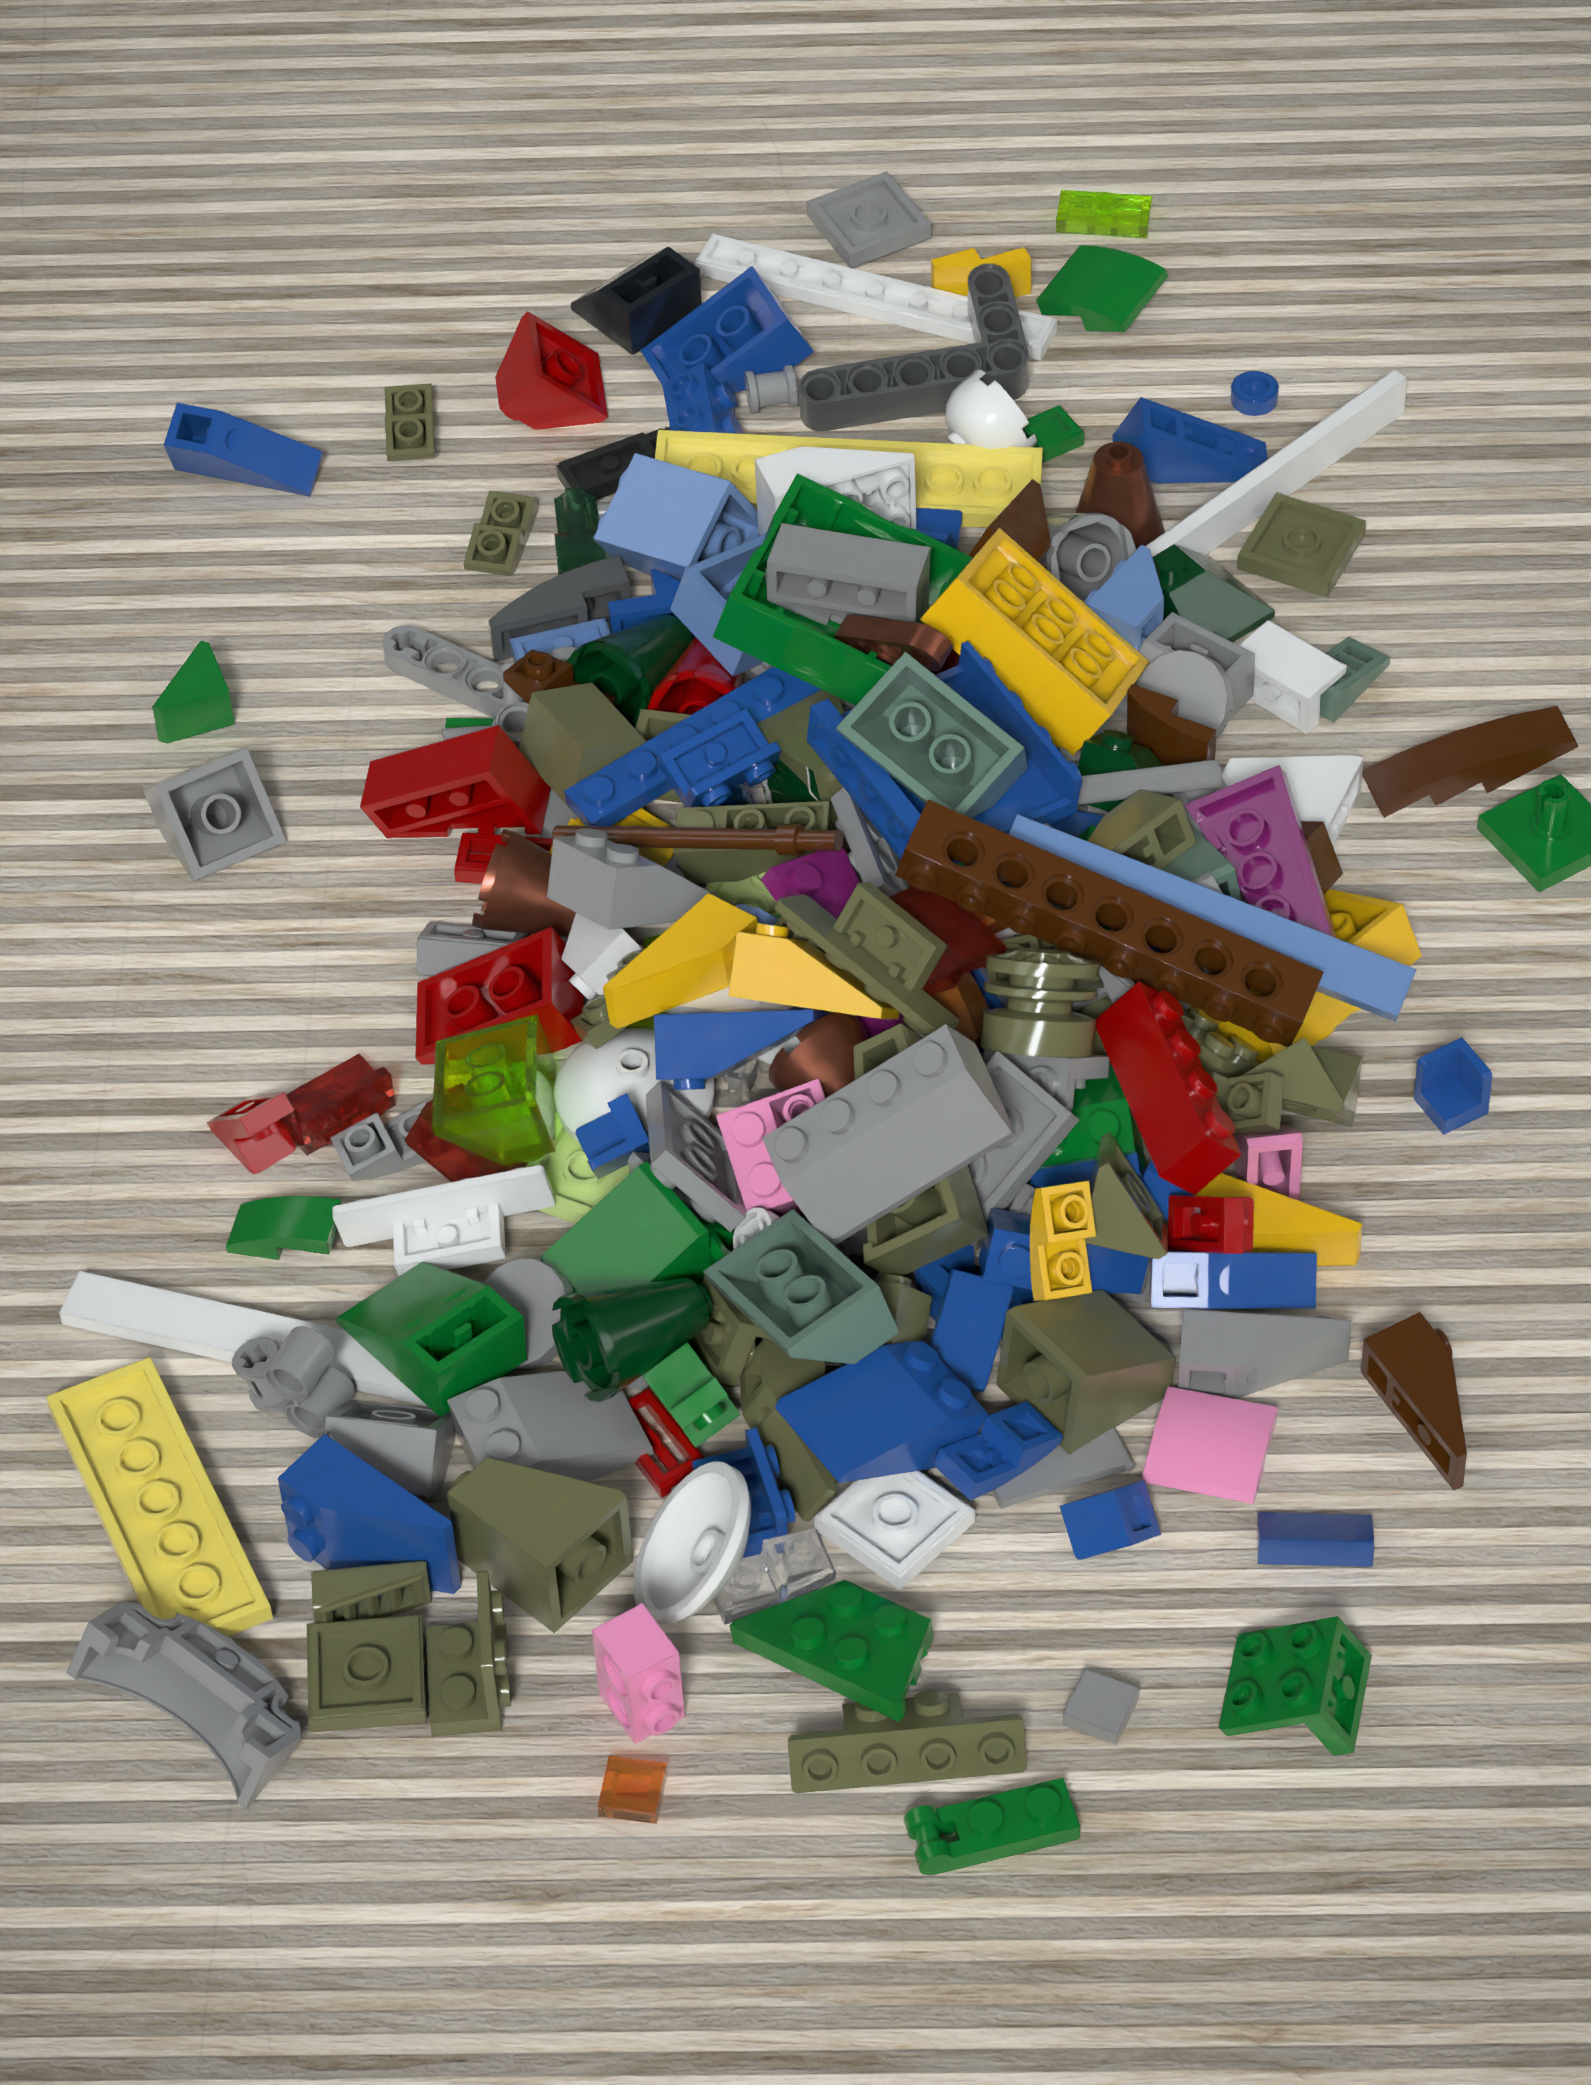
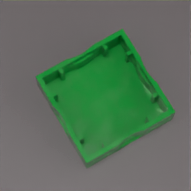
(801, 644)

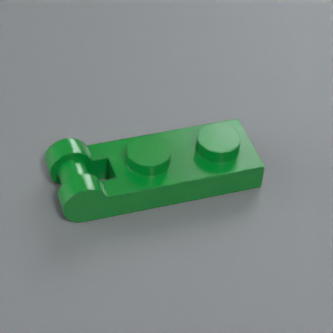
(992, 1827)

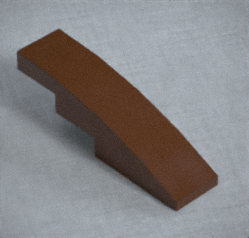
(1459, 760)

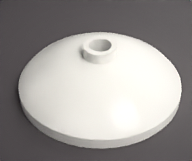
(618, 1067)
(693, 1543)

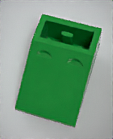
(439, 1333)

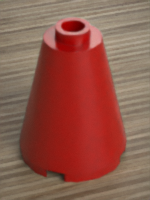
(696, 682)

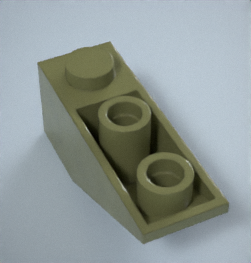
(737, 864)
(762, 1384)

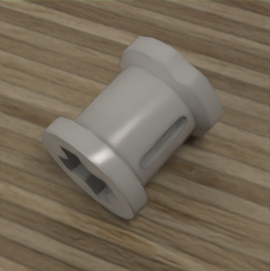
(771, 389)

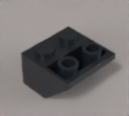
(643, 299)

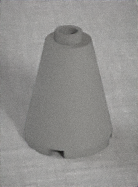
(1086, 550)

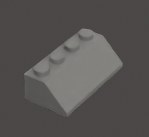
(890, 1134)

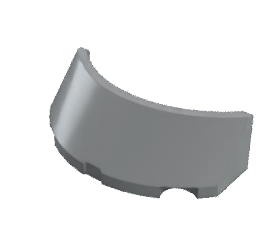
(199, 1682)

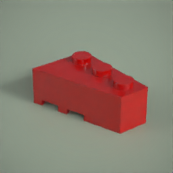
(456, 785)

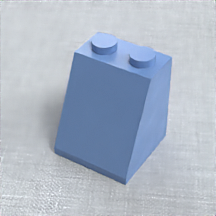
(673, 517)

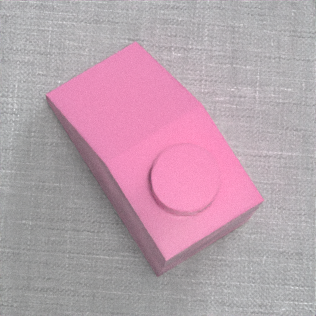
(1271, 1160)

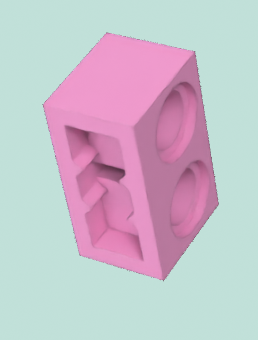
(639, 1673)

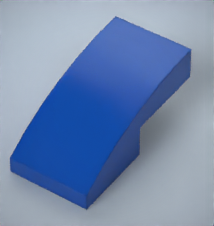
(1003, 1450)

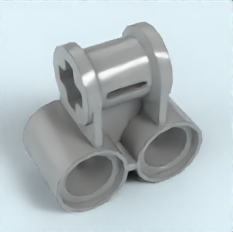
(294, 1378)

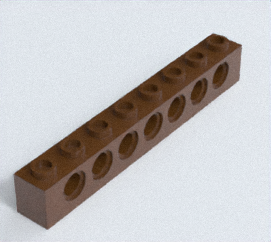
(1134, 917)

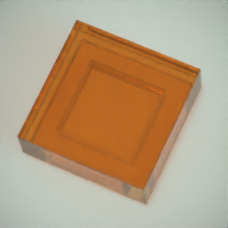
(632, 1789)

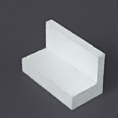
(1290, 675)

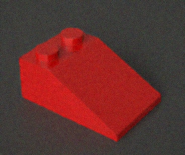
(498, 989)

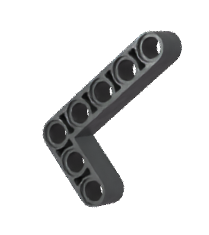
(924, 380)

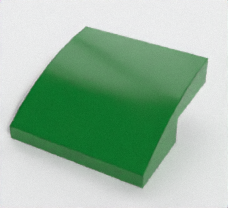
(1102, 288)

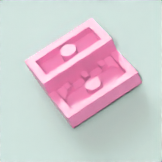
(1210, 1445)

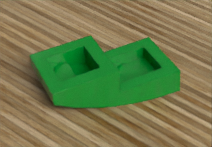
(283, 1222)

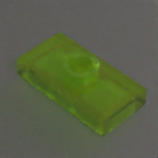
(1104, 214)

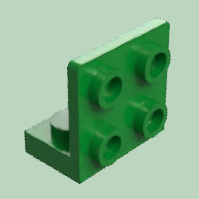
(1298, 1676)

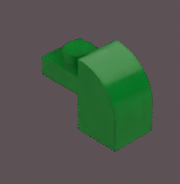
(691, 1395)

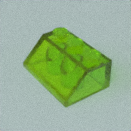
(497, 1092)

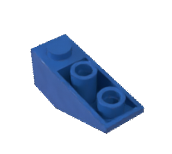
(239, 451)
(1233, 1280)

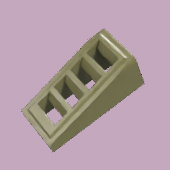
(369, 1591)

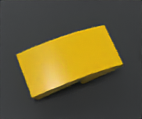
(952, 271)
(1058, 1231)

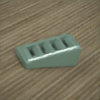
(1345, 691)

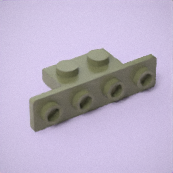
(878, 946)
(921, 1747)

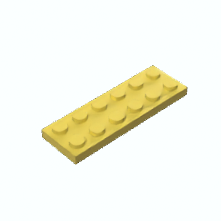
(157, 1500)

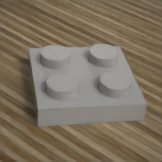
(868, 219)

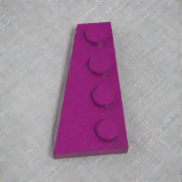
(1265, 842)
(830, 882)

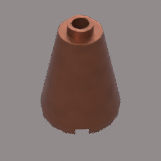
(1122, 489)
(517, 890)
(823, 1055)

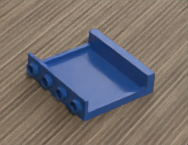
(1042, 793)

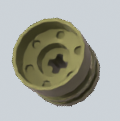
(1039, 1004)

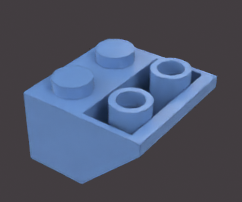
(1131, 598)

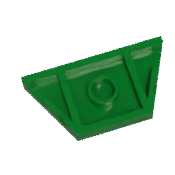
(844, 1642)

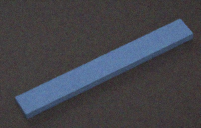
(1349, 970)

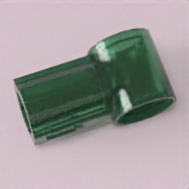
(576, 528)

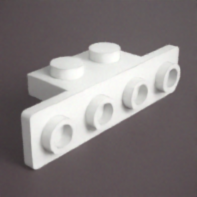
(447, 1222)

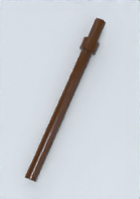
(785, 839)

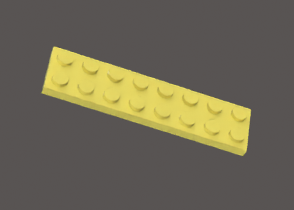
(946, 474)

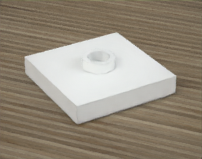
(895, 1523)

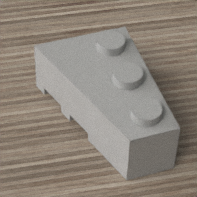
(847, 574)

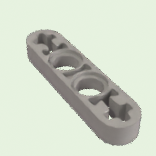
(435, 651)

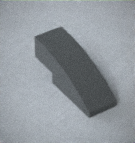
(560, 602)

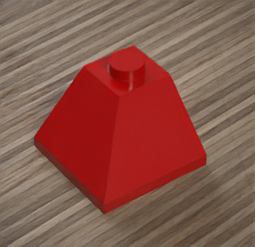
(549, 378)

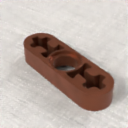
(894, 638)

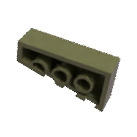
(936, 1219)

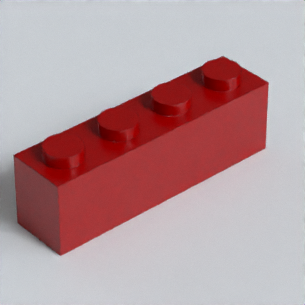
(1168, 1088)

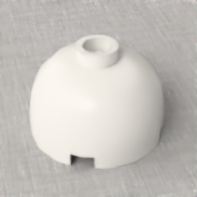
(985, 416)

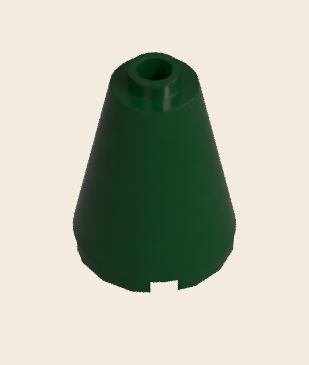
(631, 661)
(626, 1330)

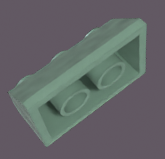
(934, 740)
(805, 1293)

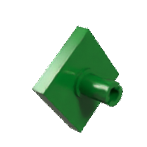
(1542, 832)

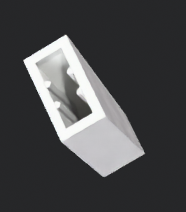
(1321, 785)

